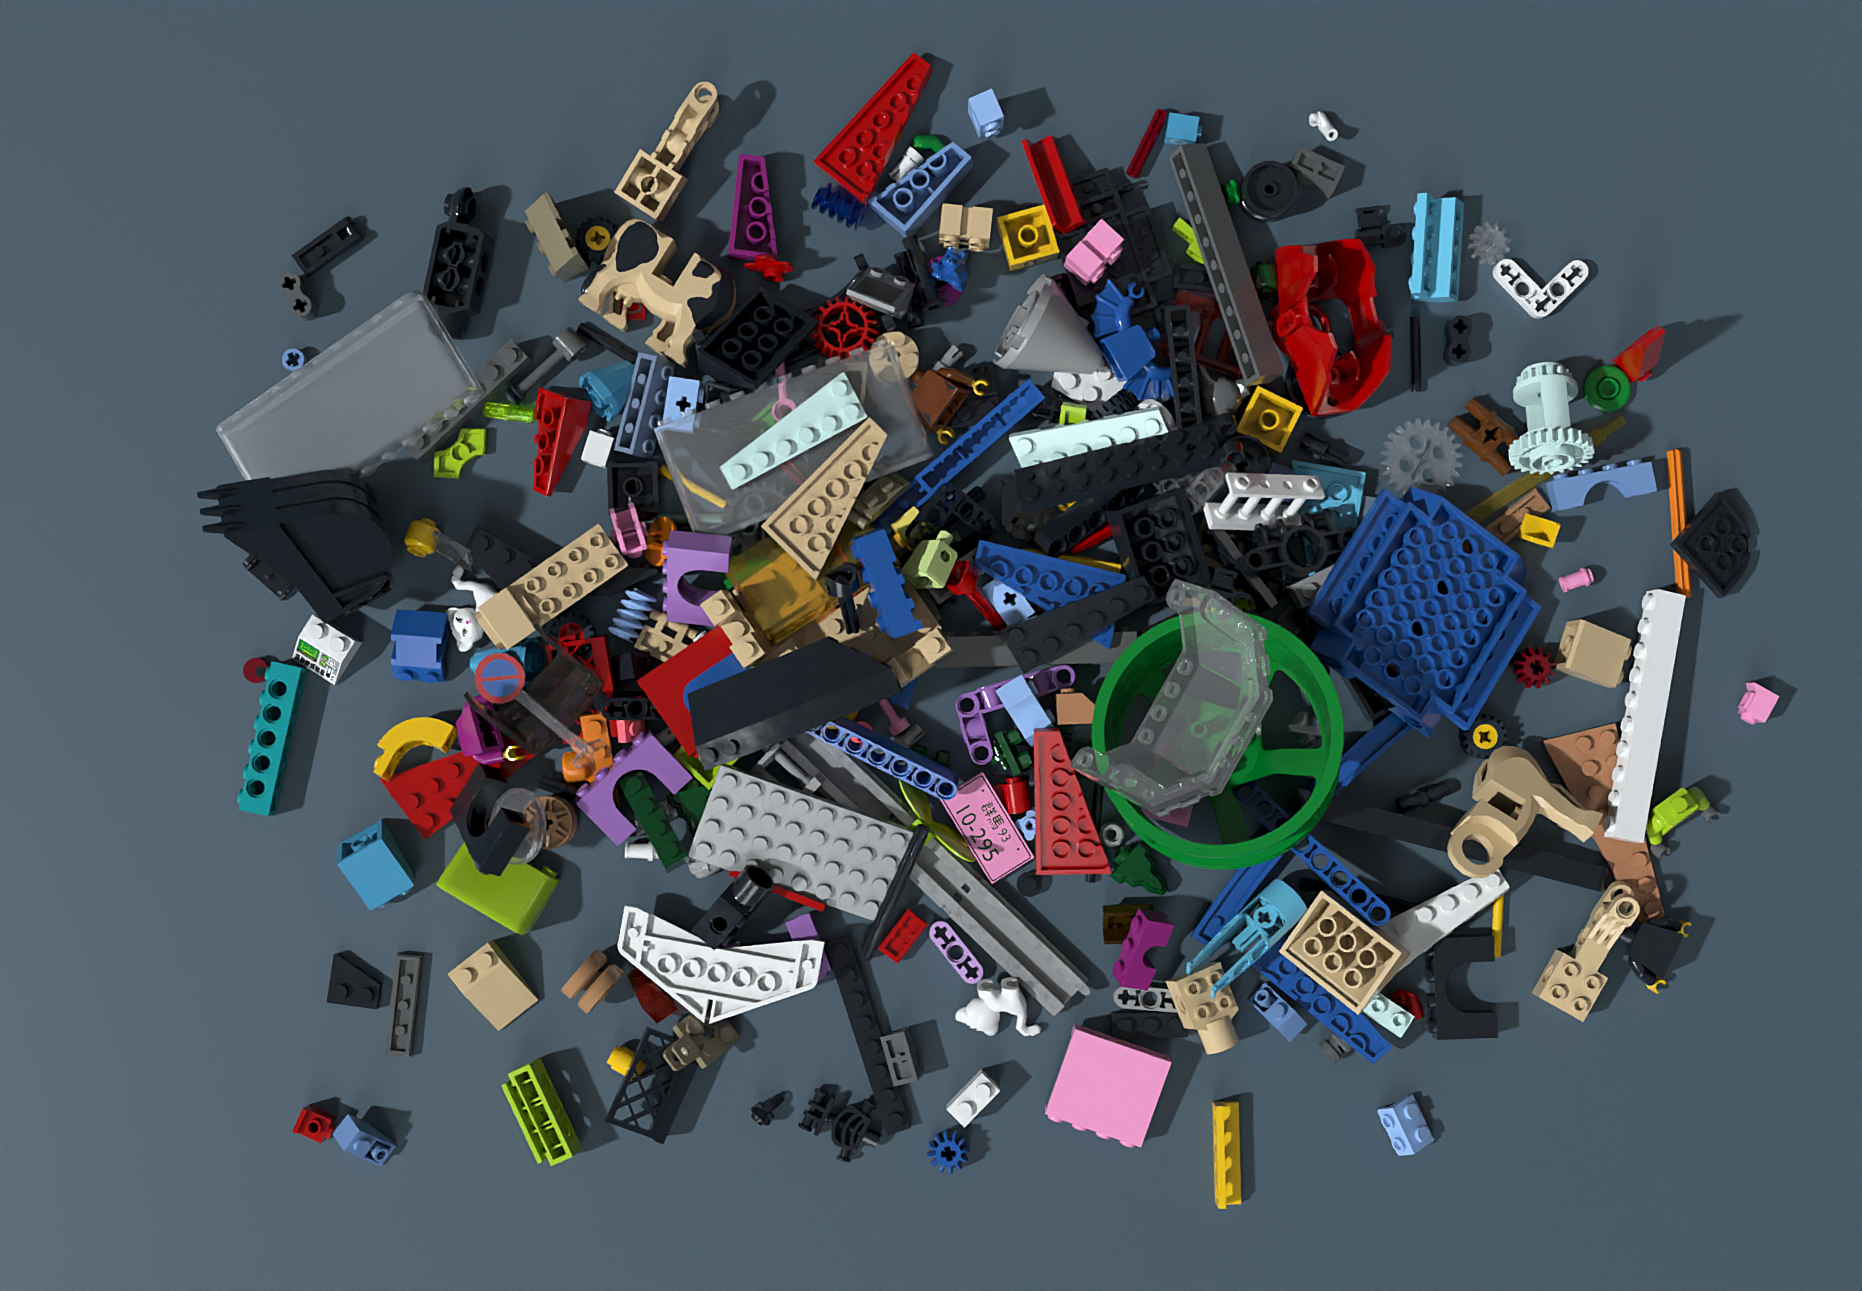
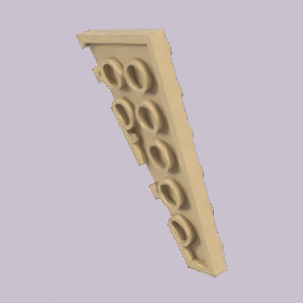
(818, 509)

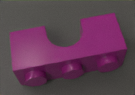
(1147, 930)

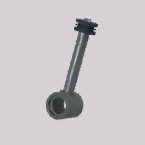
(567, 344)

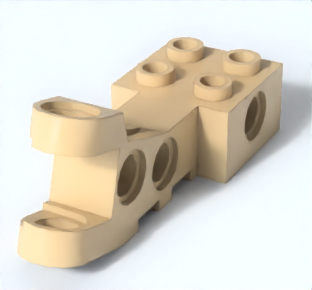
(654, 178)
(1573, 979)

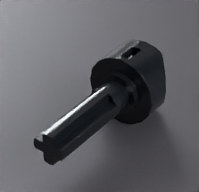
(843, 584)

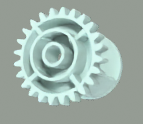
(1550, 439)

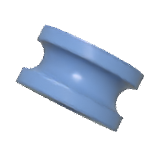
(286, 359)

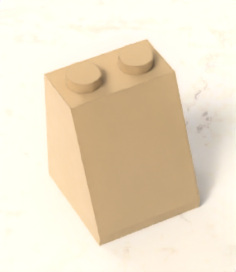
(1592, 653)

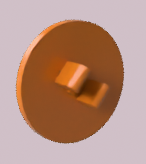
(657, 533)

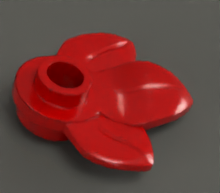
(772, 269)

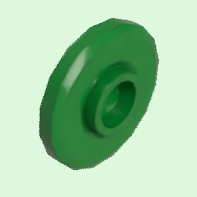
(1606, 388)

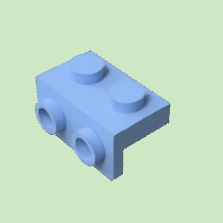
(1406, 1126)

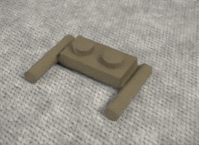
(877, 499)

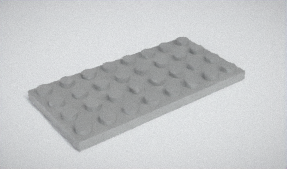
(800, 841)

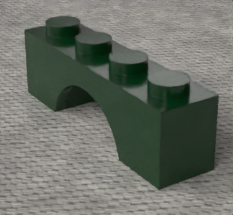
(653, 821)

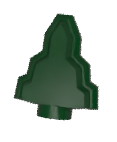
(690, 803)
(1138, 868)

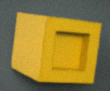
(1539, 530)

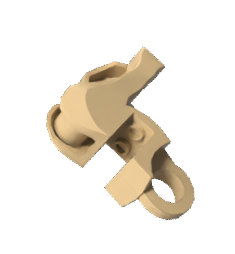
(1508, 797)

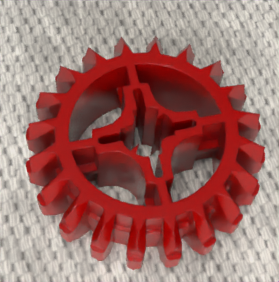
(845, 309)

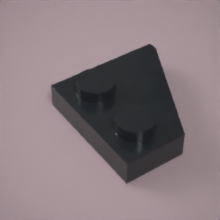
(352, 986)

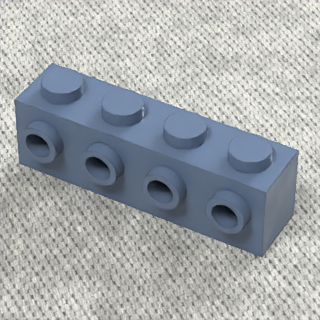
(644, 405)

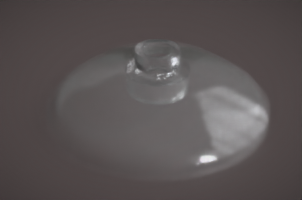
(529, 804)

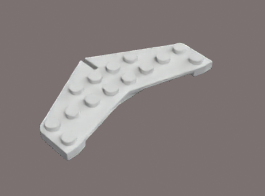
(730, 976)

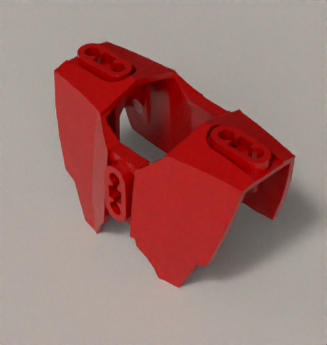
(1327, 272)

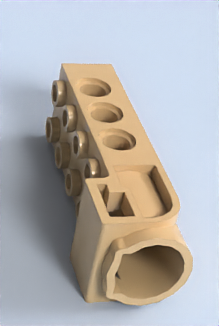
(550, 588)

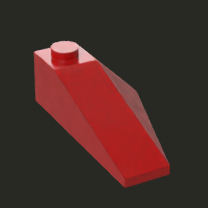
(560, 426)

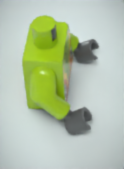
(1673, 812)

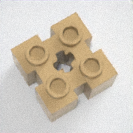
(965, 227)

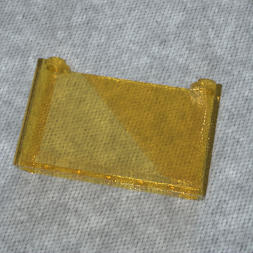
(781, 591)

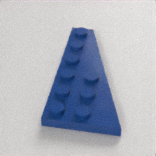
(1046, 579)

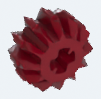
(1540, 661)

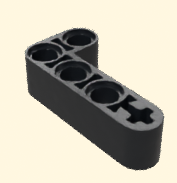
(623, 699)

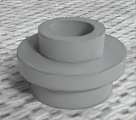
(1119, 834)

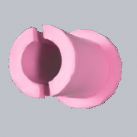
(1576, 579)

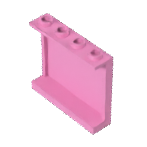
(1108, 1086)

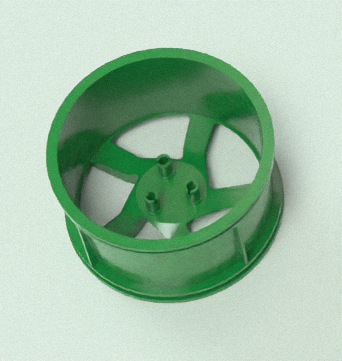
(1140, 672)

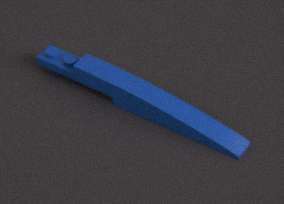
(963, 453)

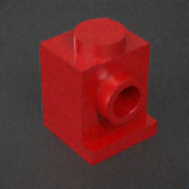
(323, 1119)

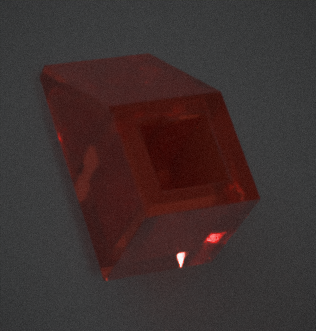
(652, 997)

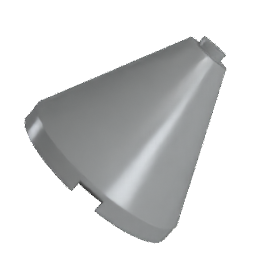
(1048, 335)

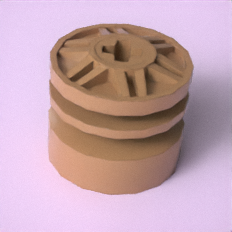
(564, 821)

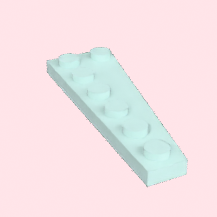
(1068, 440)

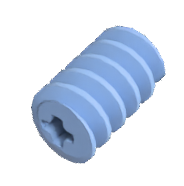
(632, 614)

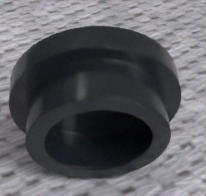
(1029, 884)

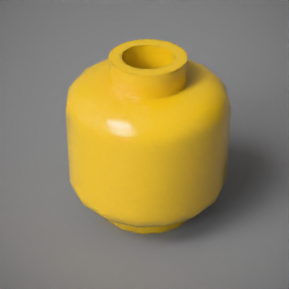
(420, 538)

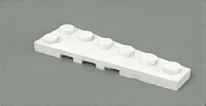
(1440, 915)

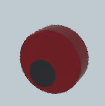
(255, 670)

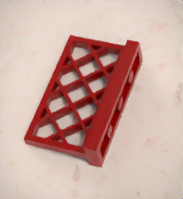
(602, 667)

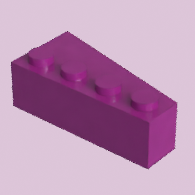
(751, 219)

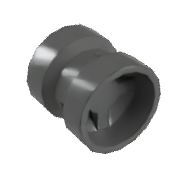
(1334, 1047)

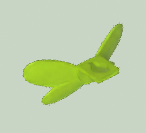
(947, 835)

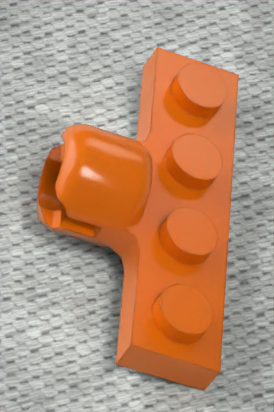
(593, 727)

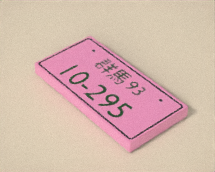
(987, 828)

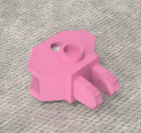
(628, 532)

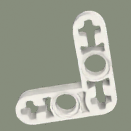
(1535, 292)

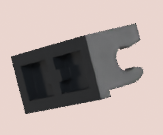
(270, 578)

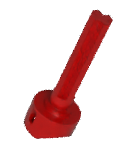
(963, 581)

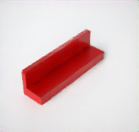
(1054, 184)

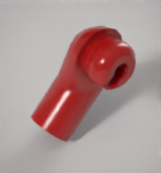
(1409, 1000)

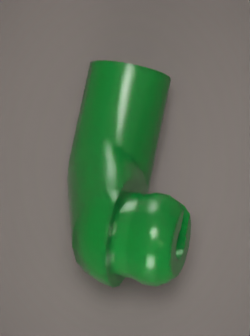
(927, 142)

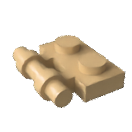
(659, 644)

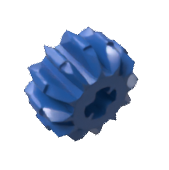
(942, 1158)

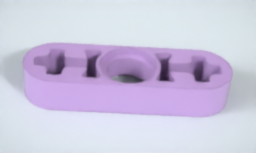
(963, 970)

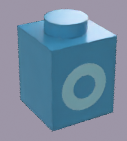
(1182, 129)

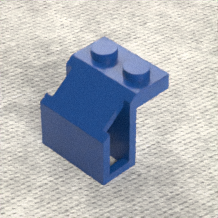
(419, 645)

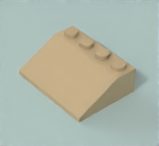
(1344, 951)

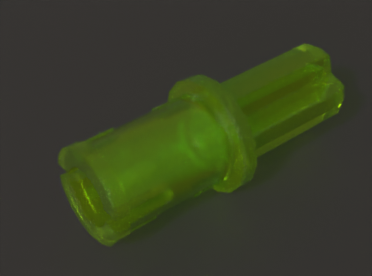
(508, 412)

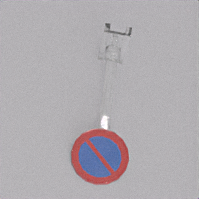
(502, 680)

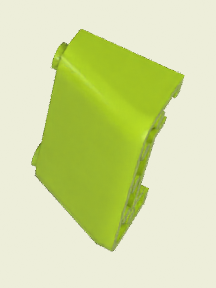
(511, 899)

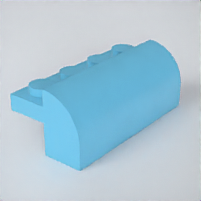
(1436, 249)

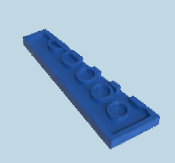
(1320, 1003)

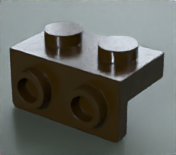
(1117, 921)

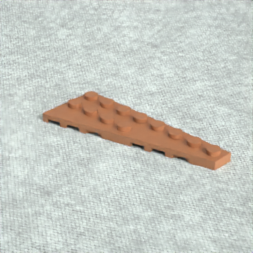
(1586, 768)

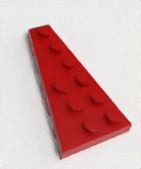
(867, 142)
(432, 788)
(1063, 823)

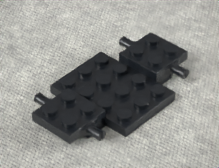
(1142, 255)

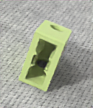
(931, 562)

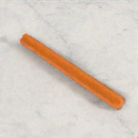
(1678, 518)

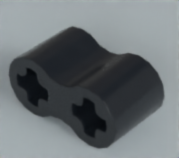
(1457, 340)

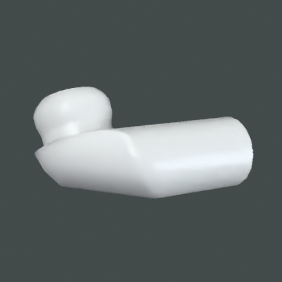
(1324, 125)

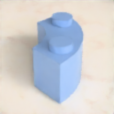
(1024, 707)

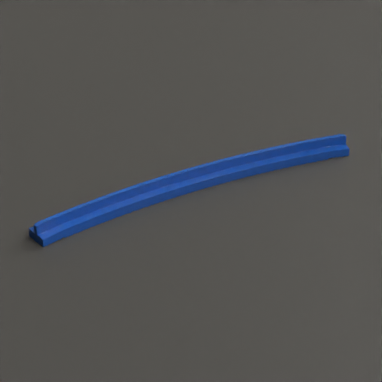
(1247, 879)

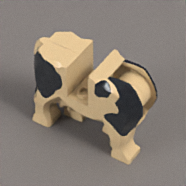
(634, 271)

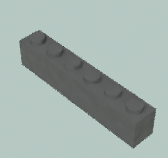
(493, 378)

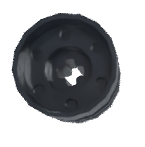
(1256, 456)

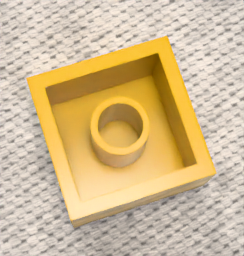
(1027, 237)
(1268, 419)

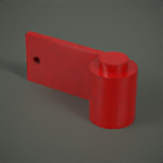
(1014, 794)

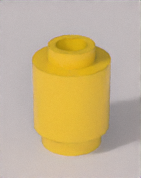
(621, 1059)

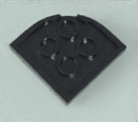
(1716, 545)

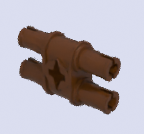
(1474, 437)

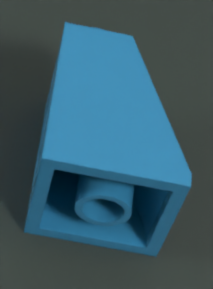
(375, 865)

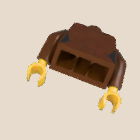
(940, 396)

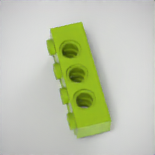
(553, 1118)

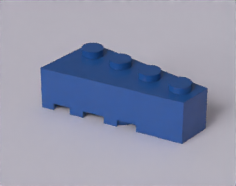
(884, 583)

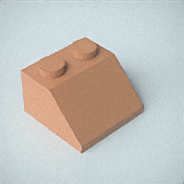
(1072, 707)

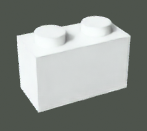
(972, 1098)

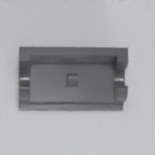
(1316, 172)
(902, 1056)

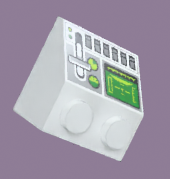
(325, 649)

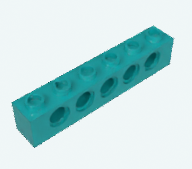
(278, 752)

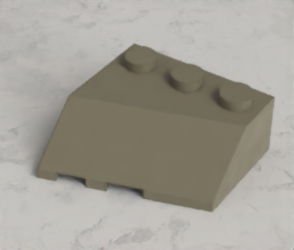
(555, 238)

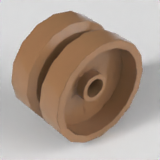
(591, 980)

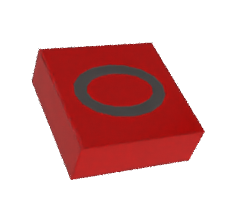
(635, 312)

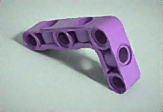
(986, 699)

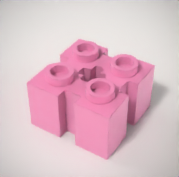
(1090, 255)

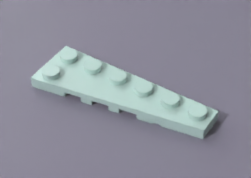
(813, 421)

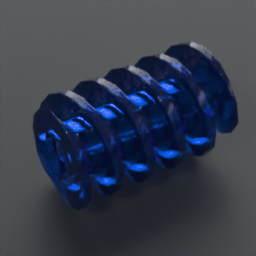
(839, 205)

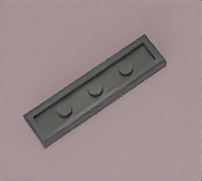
(404, 1005)

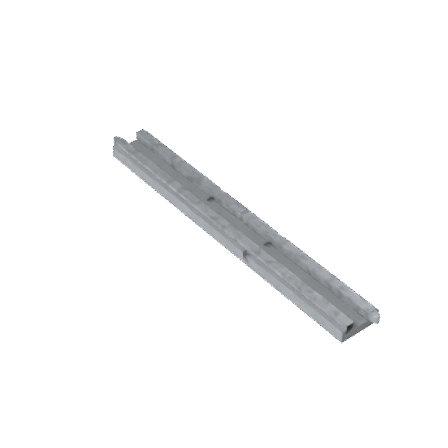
(948, 878)

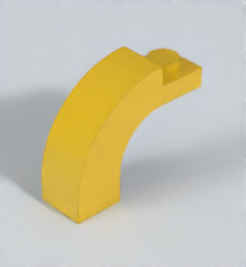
(409, 735)

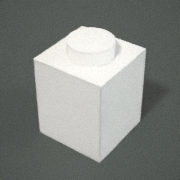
(599, 448)

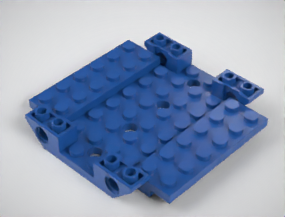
(1391, 581)

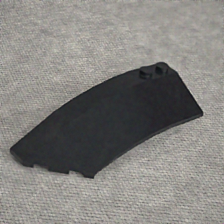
(785, 699)

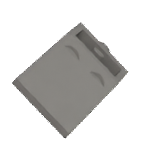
(882, 291)

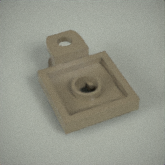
(693, 1044)

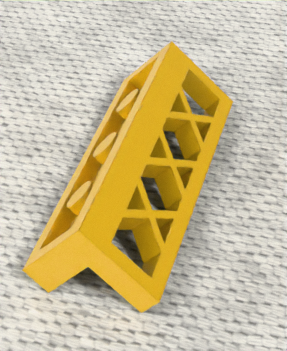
(1226, 1153)

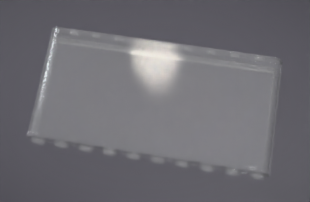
(356, 398)
(708, 438)

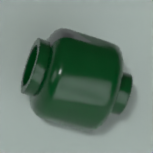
(1265, 279)

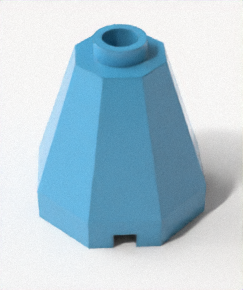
(608, 388)

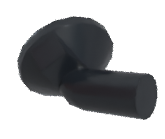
(762, 1113)

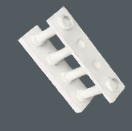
(1257, 486)

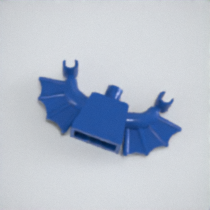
(1129, 347)

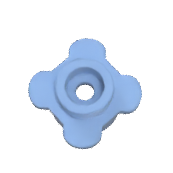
(1022, 824)

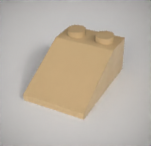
(493, 985)

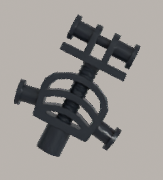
(863, 1133)

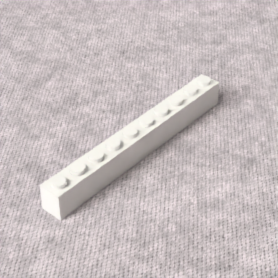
(1644, 716)

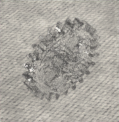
(1400, 450)

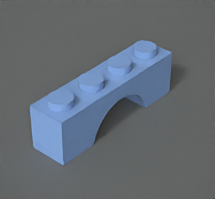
(1631, 481)

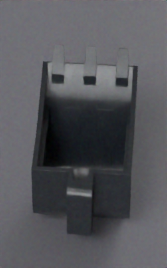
(314, 531)

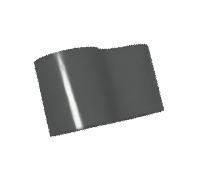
(297, 296)

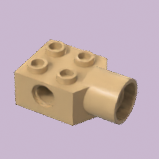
(1201, 1012)

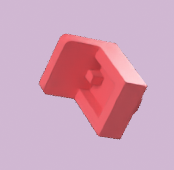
(629, 729)

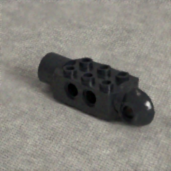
(458, 264)

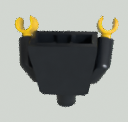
(1653, 948)

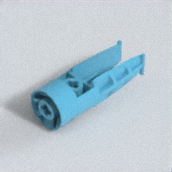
(1278, 905)

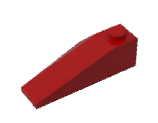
(1641, 355)

